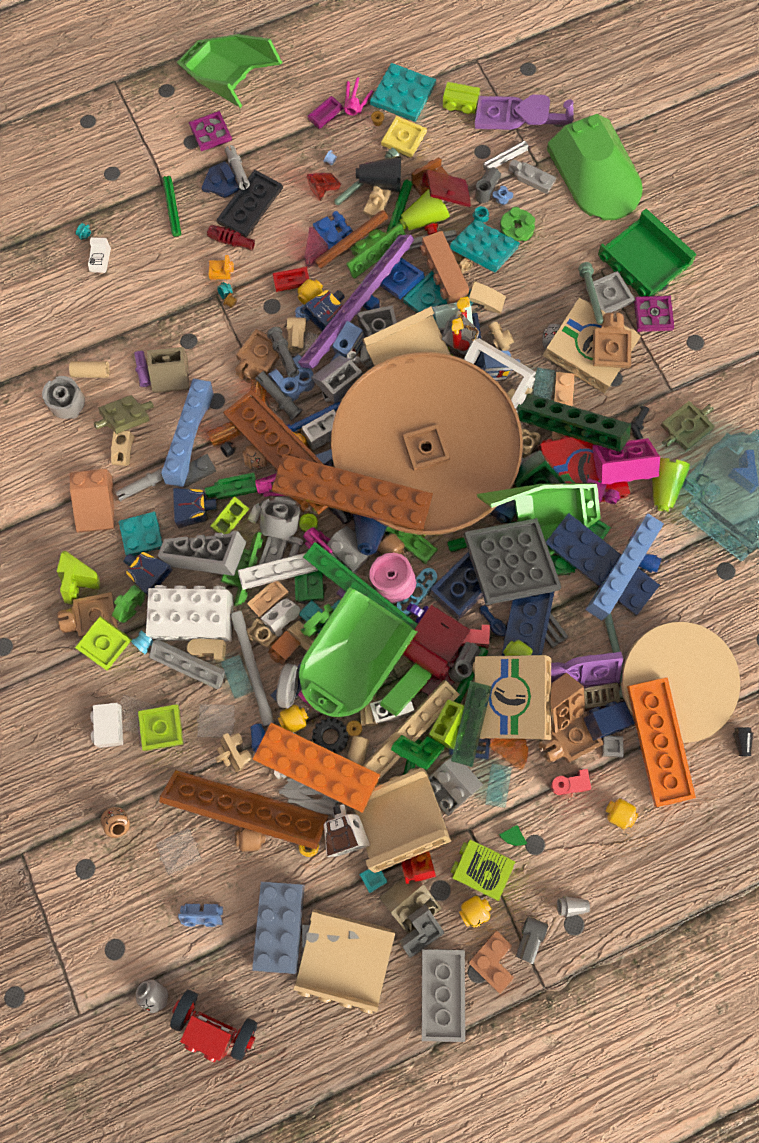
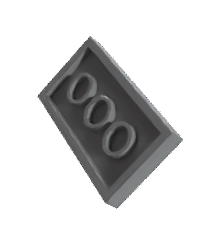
(443, 995)

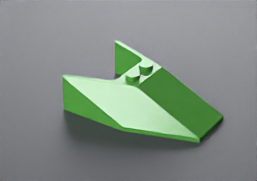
(226, 61)
(550, 503)

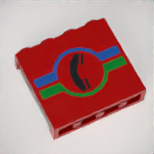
(576, 462)

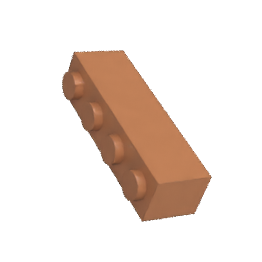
(444, 266)

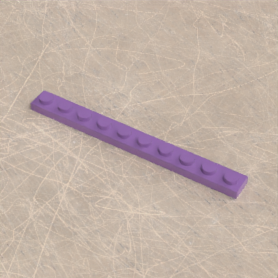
(356, 301)

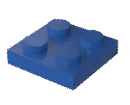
(402, 278)

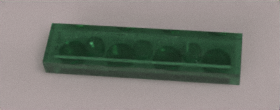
(471, 724)

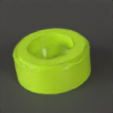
(308, 521)

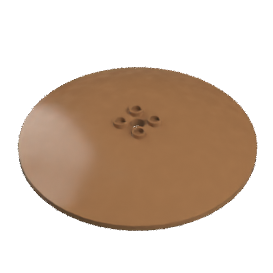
(439, 404)

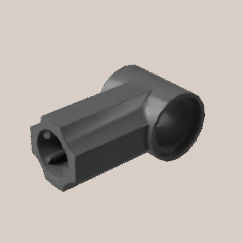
(486, 185)
(464, 662)
(533, 934)

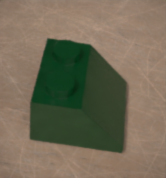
(537, 471)

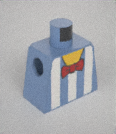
(348, 340)
(493, 367)

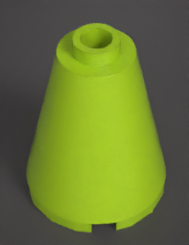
(424, 212)
(669, 483)

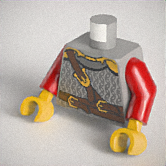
(459, 330)

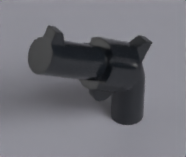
(637, 422)

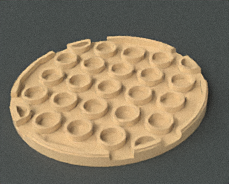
(699, 673)

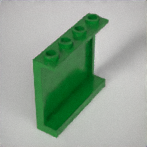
(647, 255)

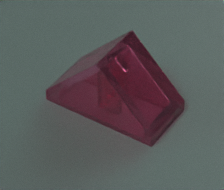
(315, 247)

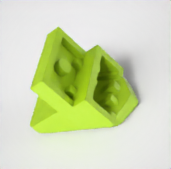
(73, 574)

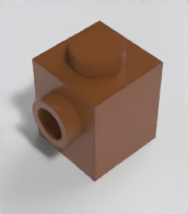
(283, 648)

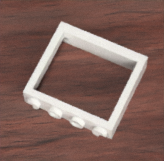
(479, 345)

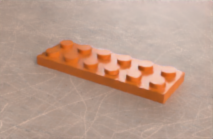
(661, 742)
(316, 767)

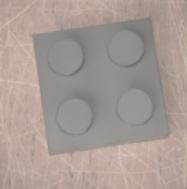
(612, 293)

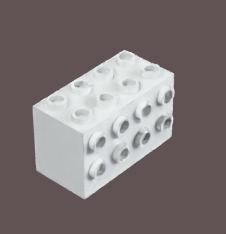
(189, 613)

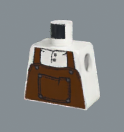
(344, 833)

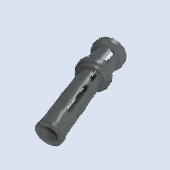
(280, 345)
(285, 402)

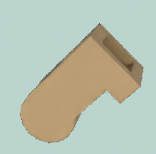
(121, 448)
(207, 647)

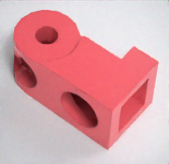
(478, 637)
(580, 783)

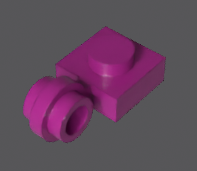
(611, 496)

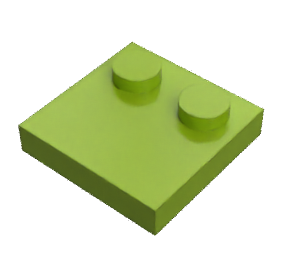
(103, 643)
(160, 727)

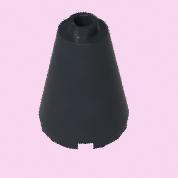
(381, 173)

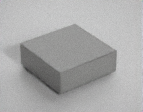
(612, 746)

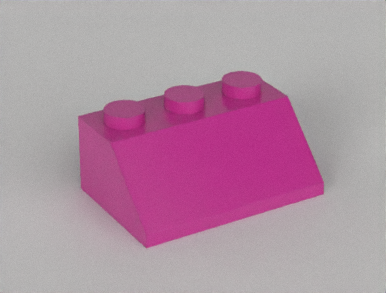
(633, 462)

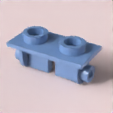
(210, 917)

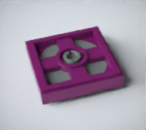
(210, 131)
(653, 313)

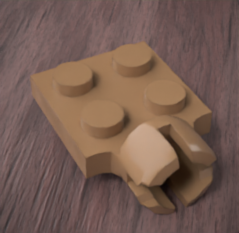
(612, 343)
(256, 356)
(86, 612)
(570, 742)

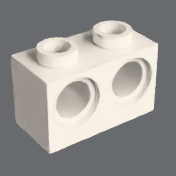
(319, 431)

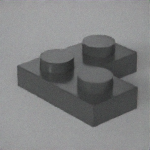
(199, 469)
(426, 931)

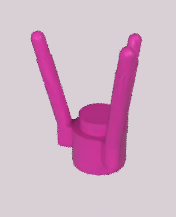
(352, 105)
(264, 486)
(313, 535)

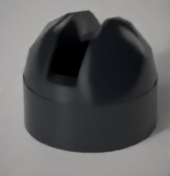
(227, 449)

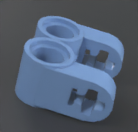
(295, 382)

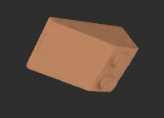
(92, 500)

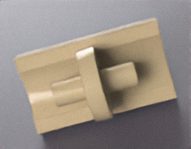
(377, 201)
(229, 744)

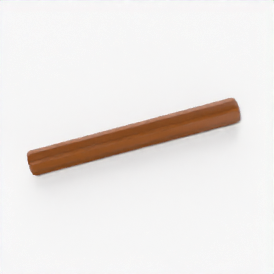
(351, 239)

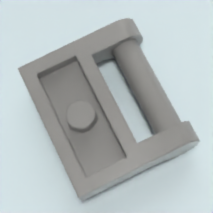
(276, 547)

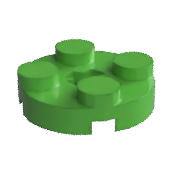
(521, 217)
(126, 604)
(313, 626)

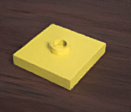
(403, 136)

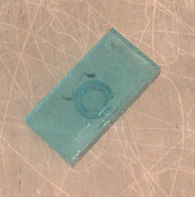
(237, 676)

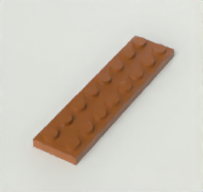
(268, 434)
(352, 492)
(244, 809)

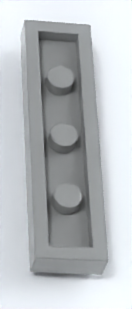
(187, 664)

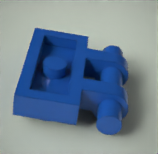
(328, 231)

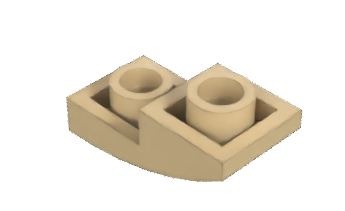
(487, 296)

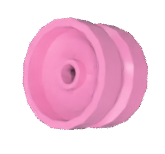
(393, 577)

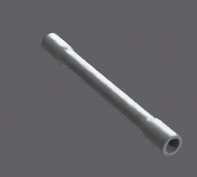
(264, 708)

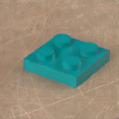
(141, 534)

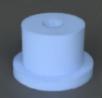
(330, 158)

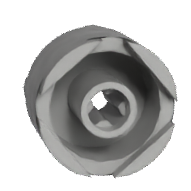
(63, 397)
(279, 518)

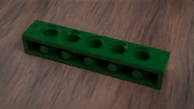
(574, 422)

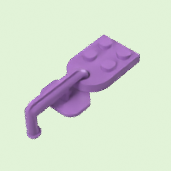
(512, 112)
(591, 669)

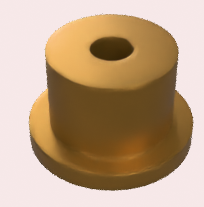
(377, 118)
(230, 301)
(354, 724)

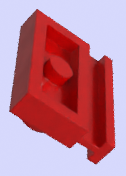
(418, 868)

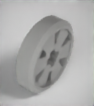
(287, 685)

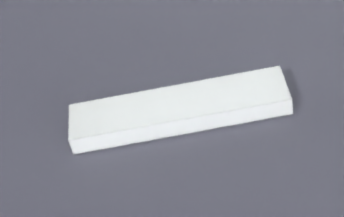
(274, 571)

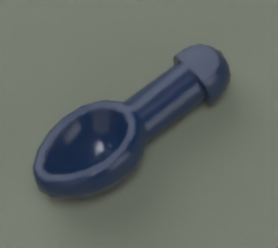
(496, 625)

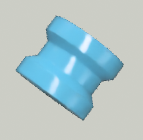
(142, 642)

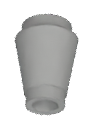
(572, 906)

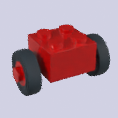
(208, 1033)

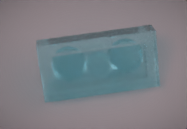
(543, 383)
(498, 786)

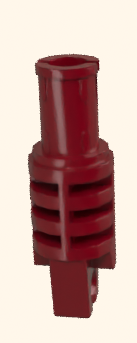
(230, 237)

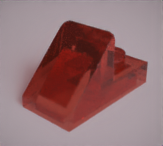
(322, 182)

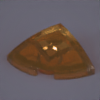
(512, 750)

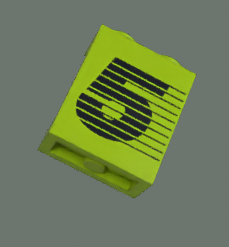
(482, 869)

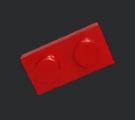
(290, 279)

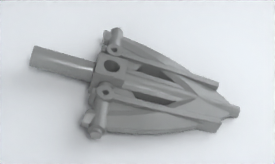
(299, 793)

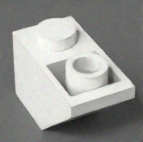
(382, 715)

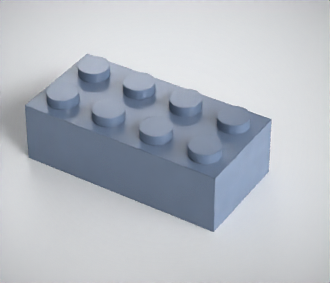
(278, 927)

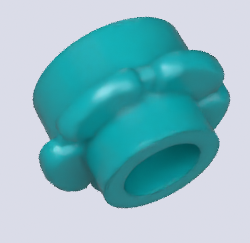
(483, 211)
(83, 231)
(224, 289)

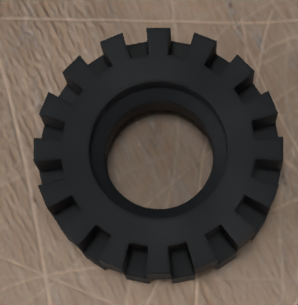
(335, 724)

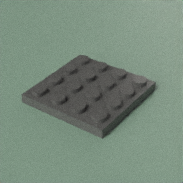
(511, 561)

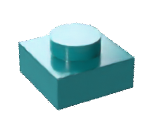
(373, 880)

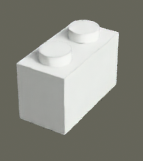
(107, 725)

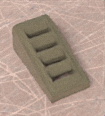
(601, 702)

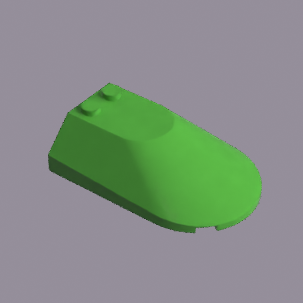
(596, 168)
(352, 655)

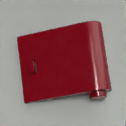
(446, 187)
(436, 641)

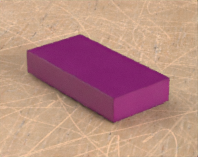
(325, 112)

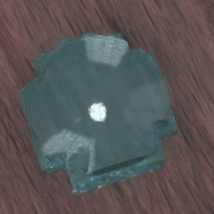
(728, 493)

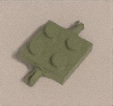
(123, 414)
(687, 425)

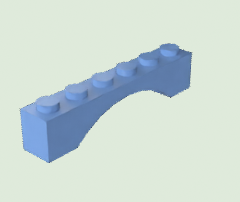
(179, 454)
(625, 567)

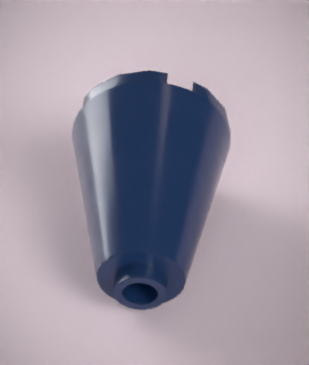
(368, 534)

